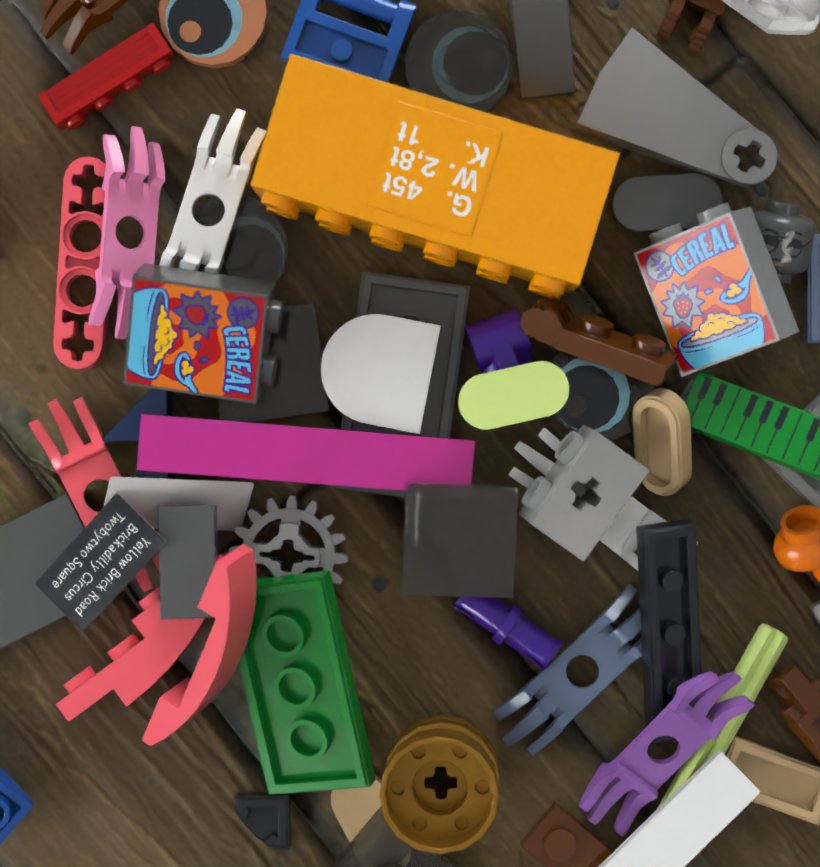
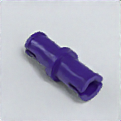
(511, 627)

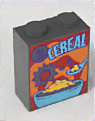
(201, 333)

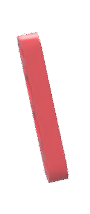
(74, 264)

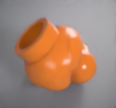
(799, 540)

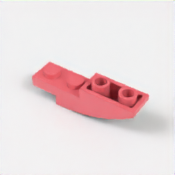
(135, 662)

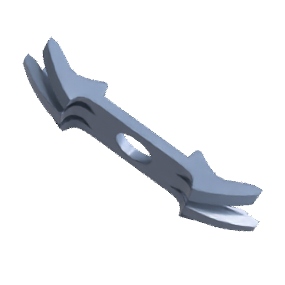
(554, 690)

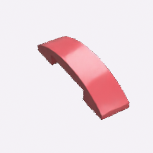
(232, 602)

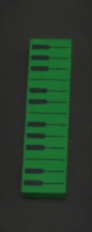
(755, 424)

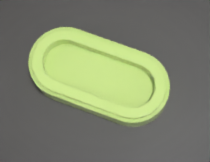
(513, 395)

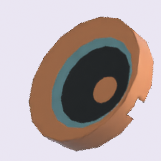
(213, 30)

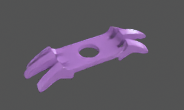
(641, 774)

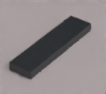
(668, 611)

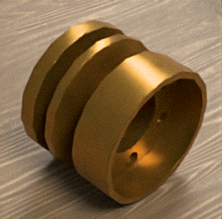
(436, 815)

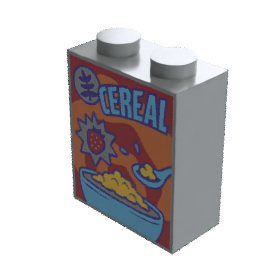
(715, 288)

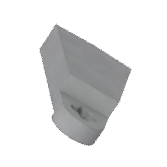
(668, 115)

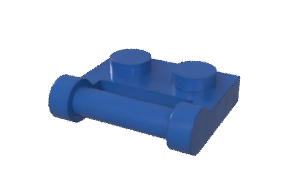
(348, 45)

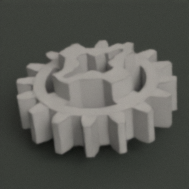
(291, 529)

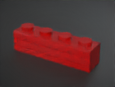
(106, 77)

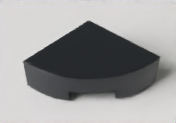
(266, 816)

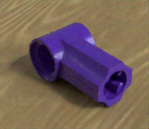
(499, 342)

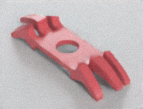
(82, 463)

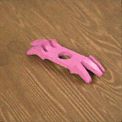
(132, 199)

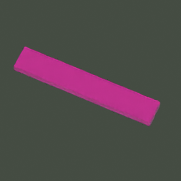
(300, 453)

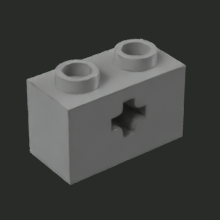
(610, 482)

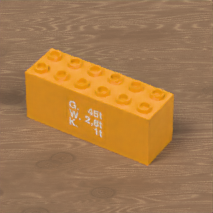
(432, 177)

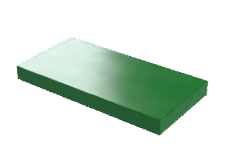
(303, 689)

